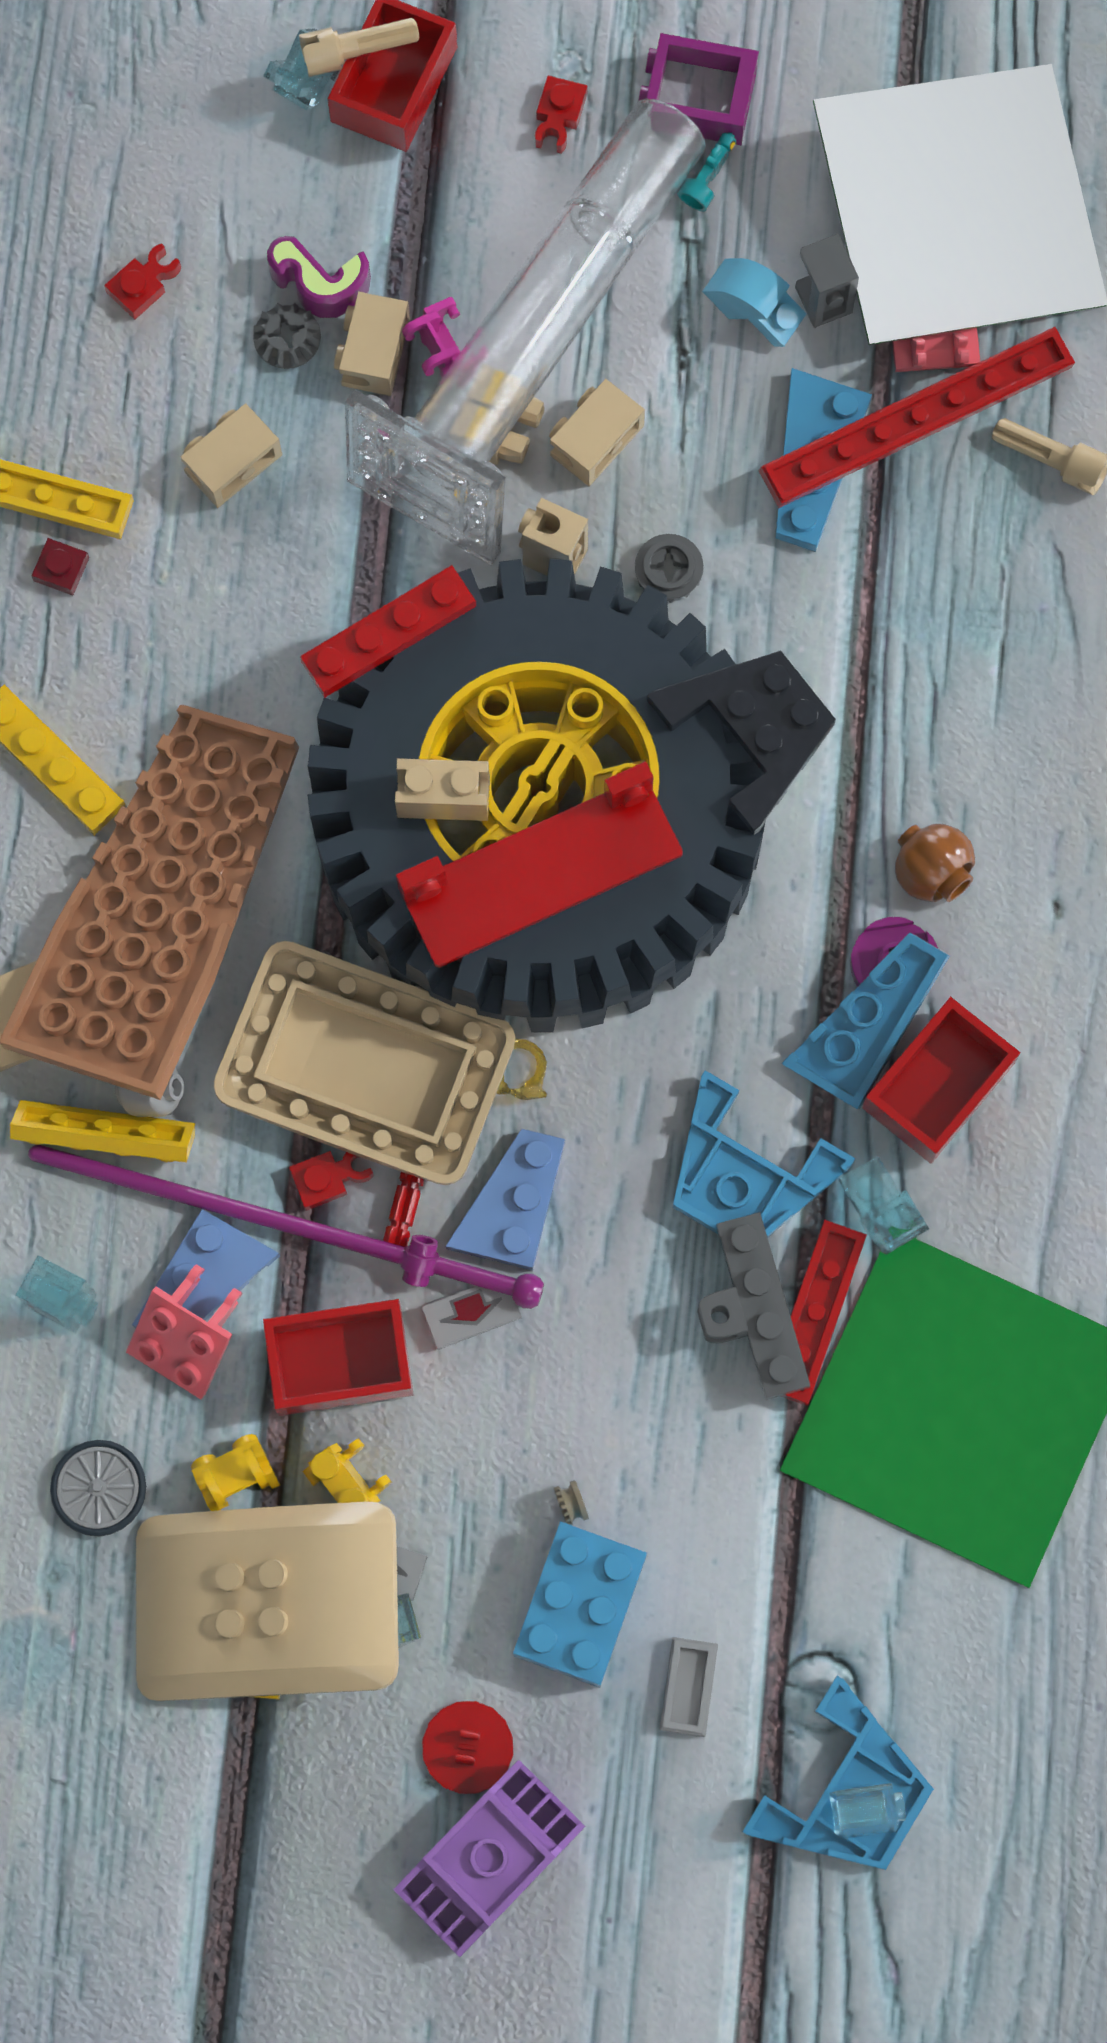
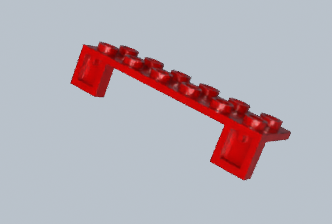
(540, 868)

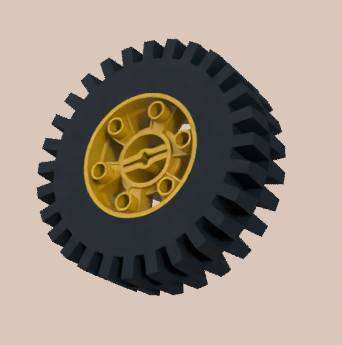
(594, 664)

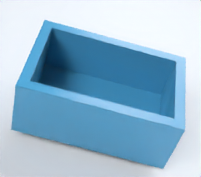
(580, 1604)

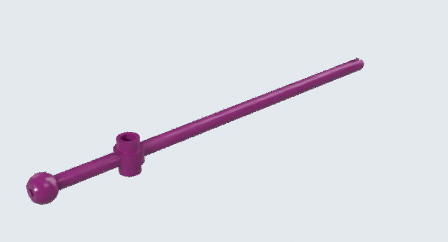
(416, 1260)

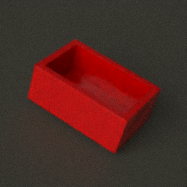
(392, 88)
(940, 1080)
(338, 1357)

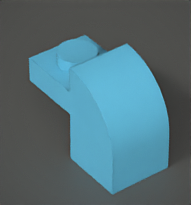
(758, 294)

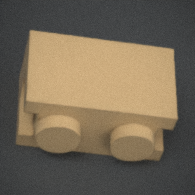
(372, 343)
(596, 431)
(231, 454)
(552, 534)
(442, 789)

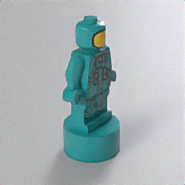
(696, 191)

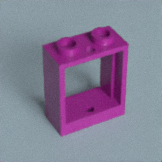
(708, 55)

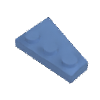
(514, 1203)
(228, 1261)

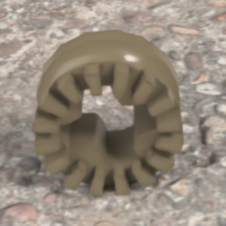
(571, 1503)

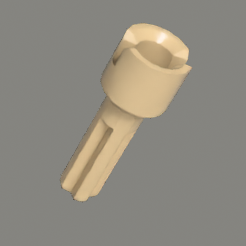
(326, 49)
(1078, 465)

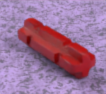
(403, 1210)

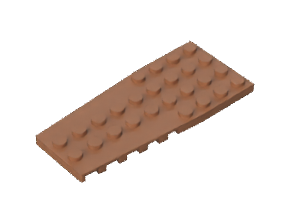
(157, 908)

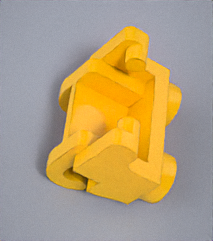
(233, 1471)
(341, 1476)

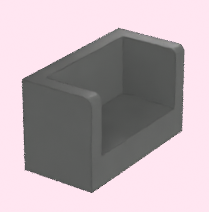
(831, 282)

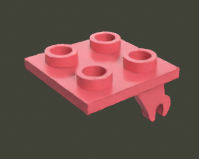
(937, 351)
(179, 1341)

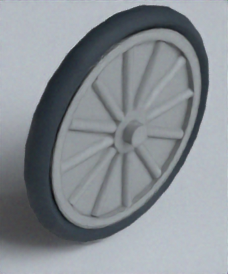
(98, 1488)

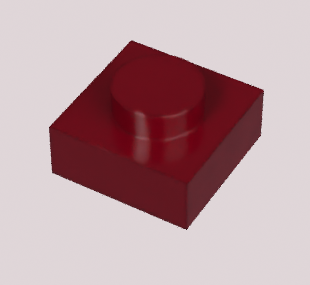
(60, 566)

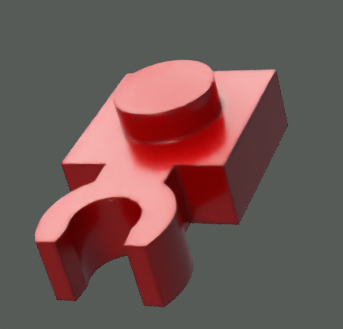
(559, 108)
(139, 285)
(322, 1178)

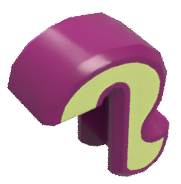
(317, 290)

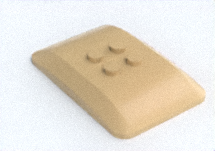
(364, 1063)
(267, 1602)

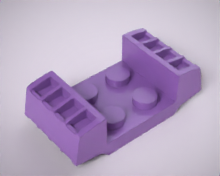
(489, 1858)

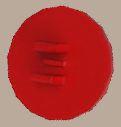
(467, 1747)

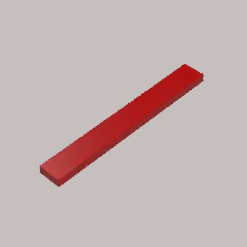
(916, 417)

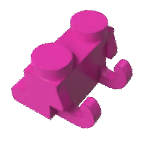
(435, 335)

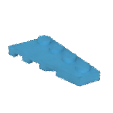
(813, 412)
(863, 1032)

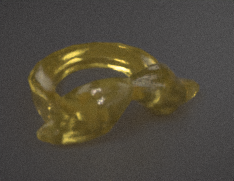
(533, 1087)

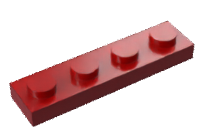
(388, 631)
(823, 1297)

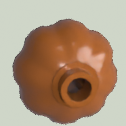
(934, 861)

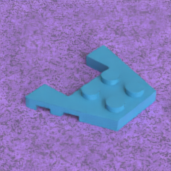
(730, 1181)
(869, 1762)

